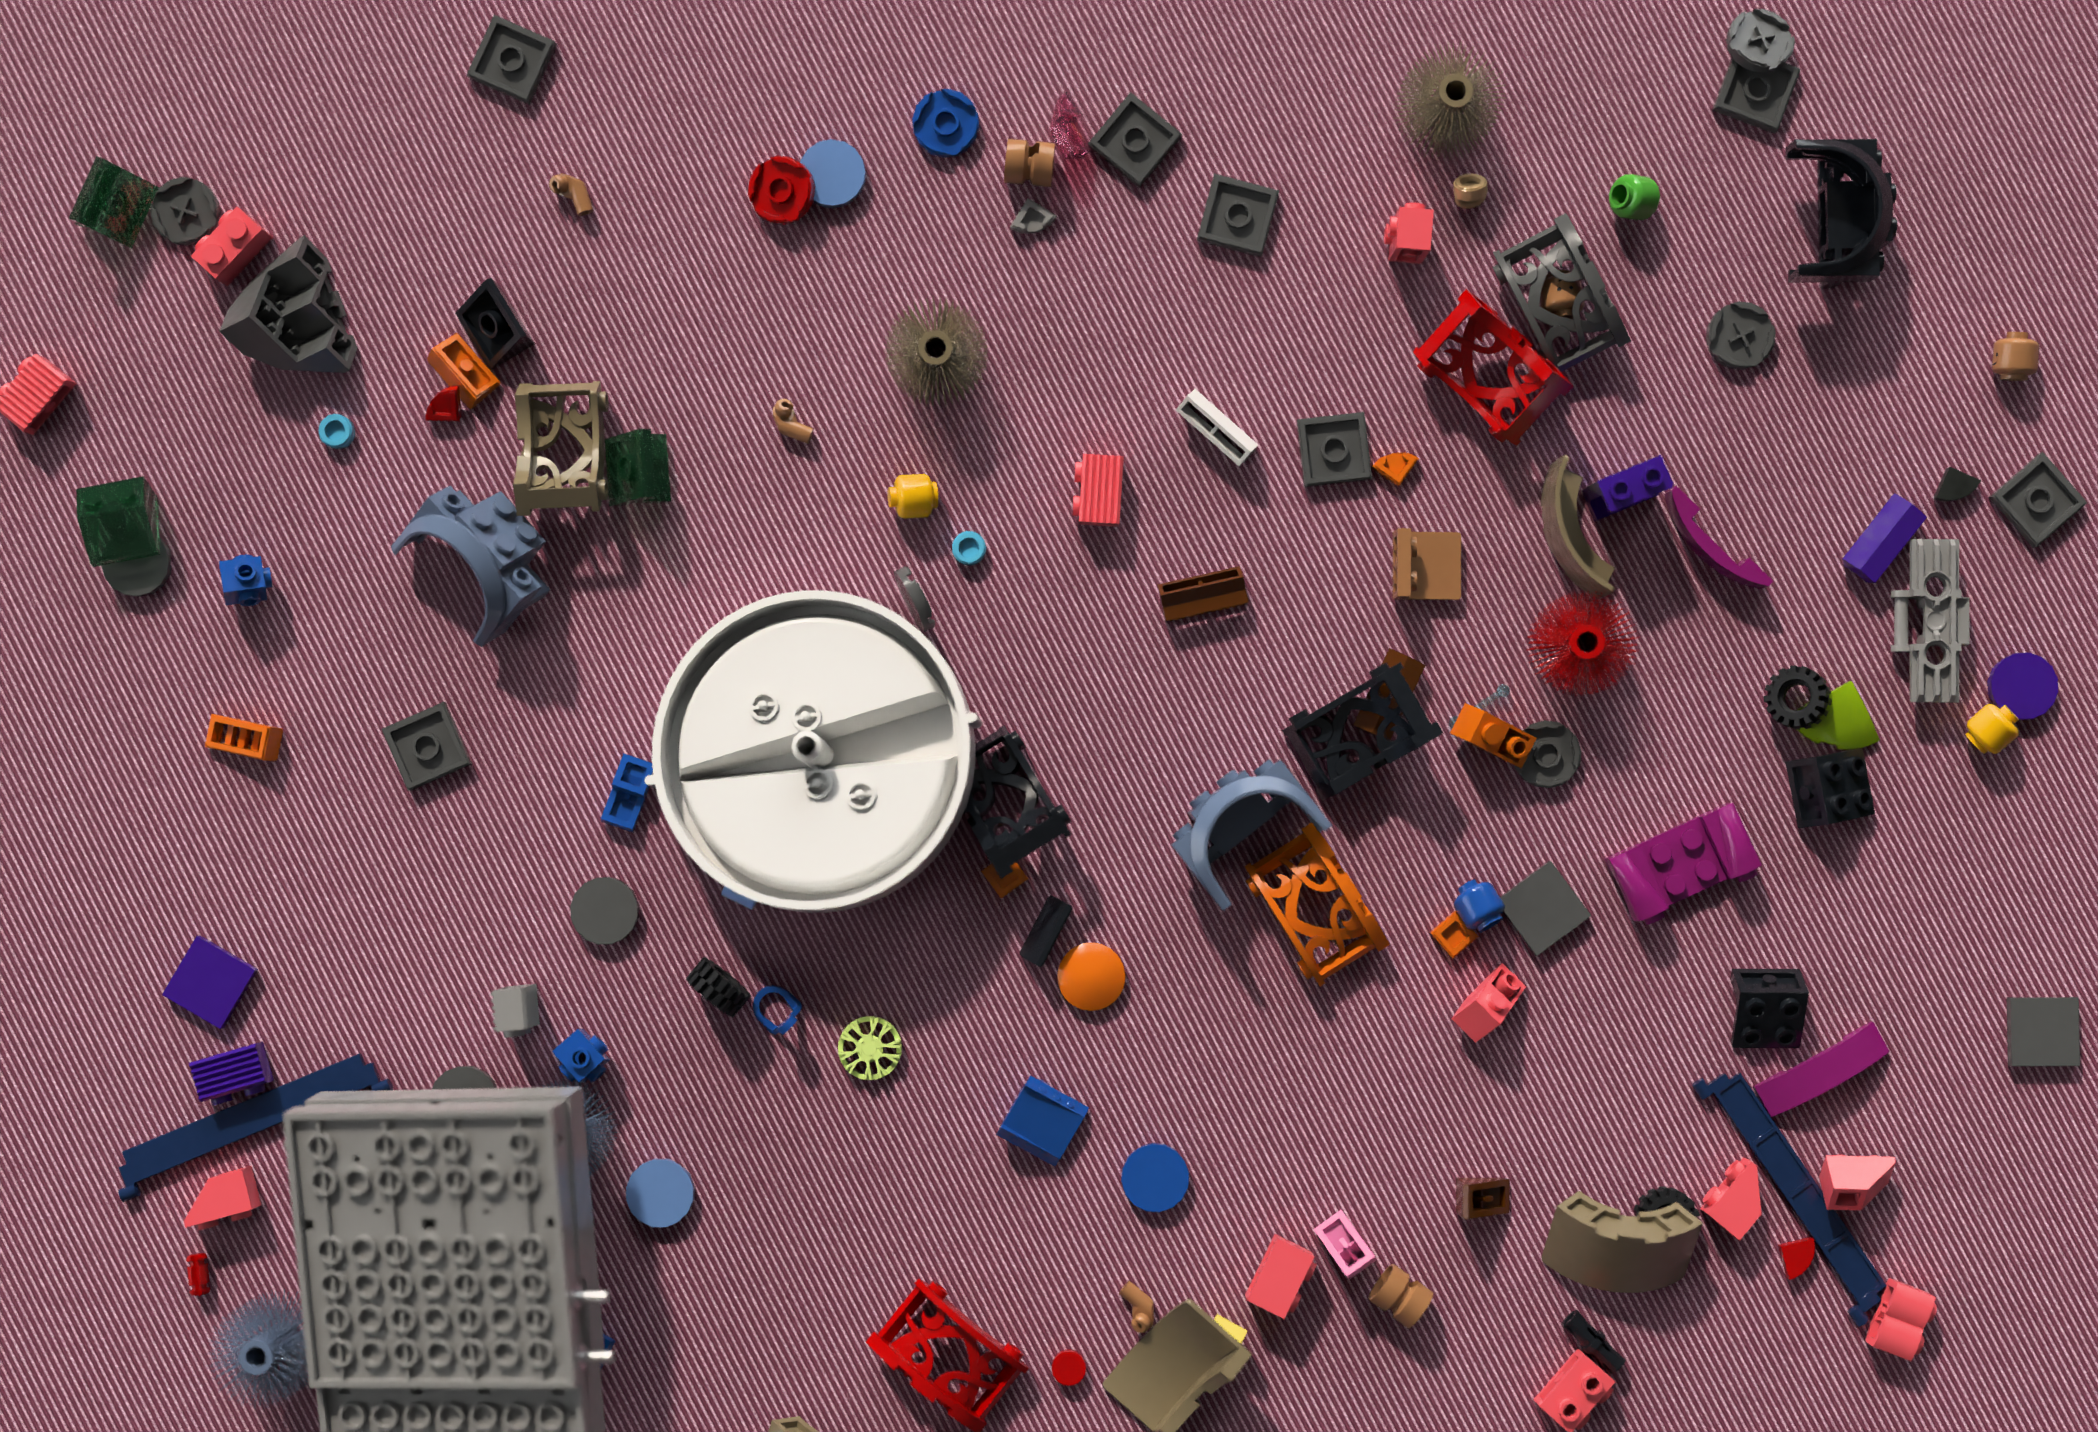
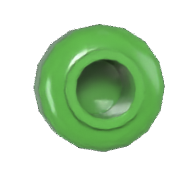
(1634, 197)

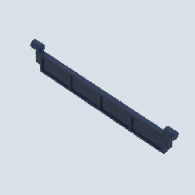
(241, 1121)
(1797, 1189)

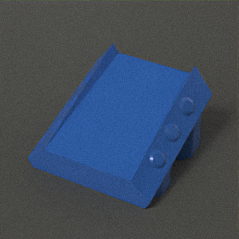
(1042, 1120)

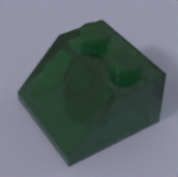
(119, 521)

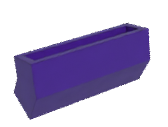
(1883, 539)

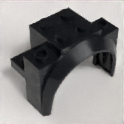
(1852, 215)

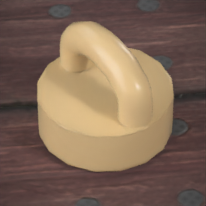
(1470, 190)

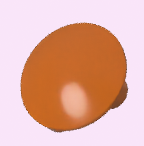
(1091, 976)

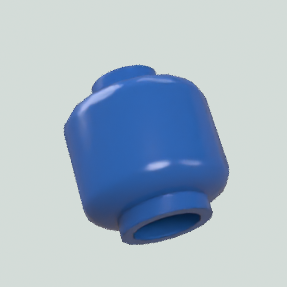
(1479, 905)

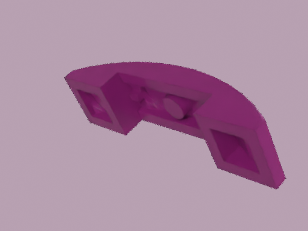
(1682, 511)
(1822, 1071)

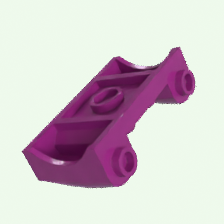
(1684, 862)

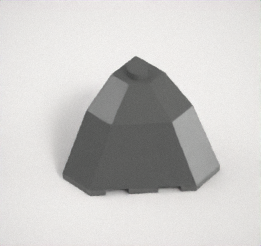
(292, 315)

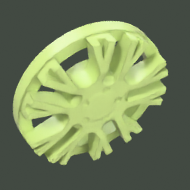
(869, 1048)

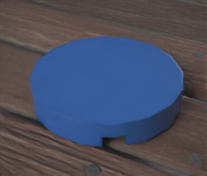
(945, 123)
(1155, 1177)

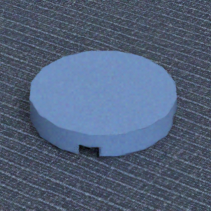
(836, 172)
(660, 1192)

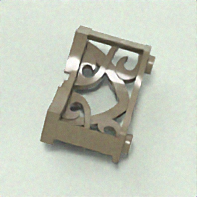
(541, 491)

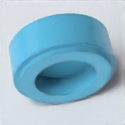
(336, 431)
(969, 548)

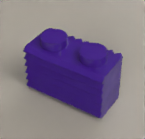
(231, 1072)

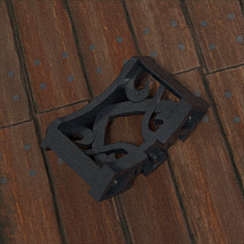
(1411, 731)
(1011, 847)

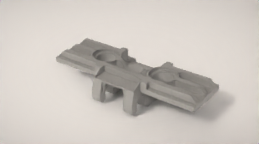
(1943, 620)

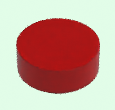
(1068, 1367)

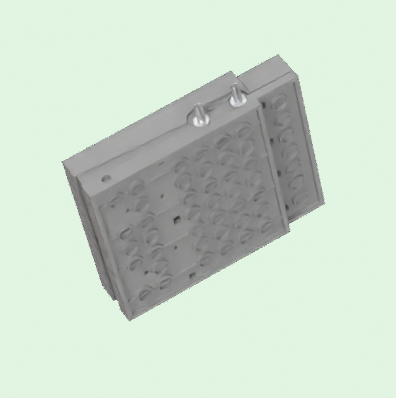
(448, 1260)

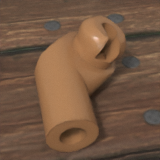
(787, 422)
(1141, 1307)

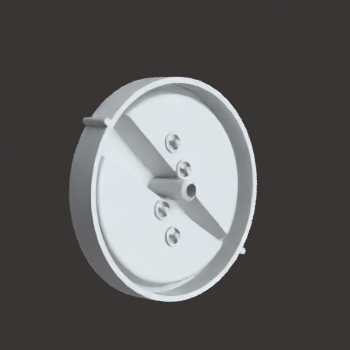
(813, 751)

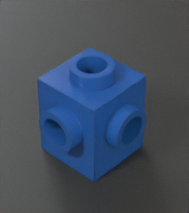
(244, 580)
(570, 1054)

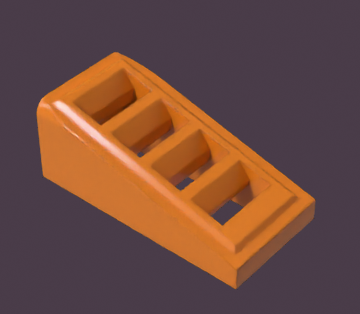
(265, 740)

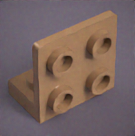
(1426, 565)

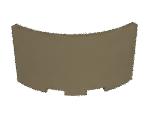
(1564, 532)
(1617, 1250)
(1174, 1366)

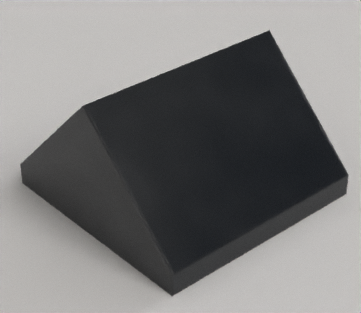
(493, 325)

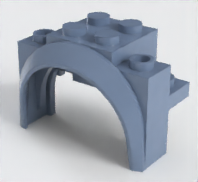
(493, 544)
(1234, 814)

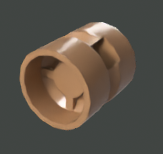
(1029, 162)
(1404, 1298)

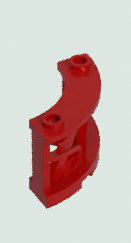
(1540, 370)
(899, 1356)

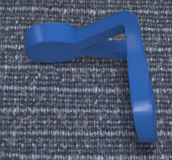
(794, 1003)

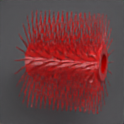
(1592, 630)

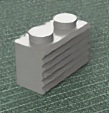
(515, 1009)

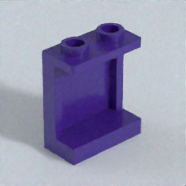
(1627, 488)

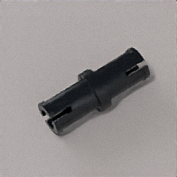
(1593, 1342)

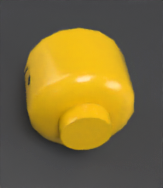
(913, 496)
(1992, 728)

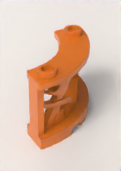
(1317, 858)

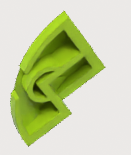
(1846, 723)

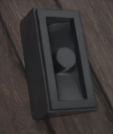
(1045, 930)

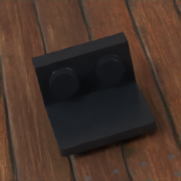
(1830, 788)
(1768, 1008)

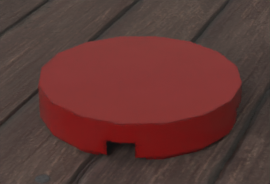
(781, 190)

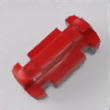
(198, 1274)

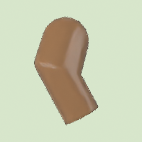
(573, 189)

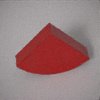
(445, 405)
(1797, 1256)

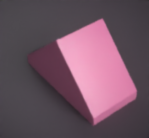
(1345, 1244)

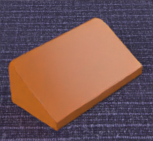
(463, 368)

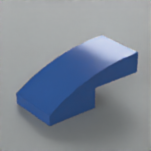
(627, 793)

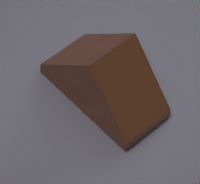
(1482, 1197)

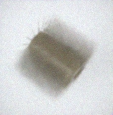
(1449, 101)
(926, 368)

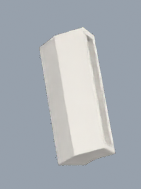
(1221, 422)

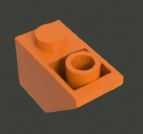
(1493, 735)

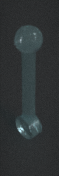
(1502, 691)

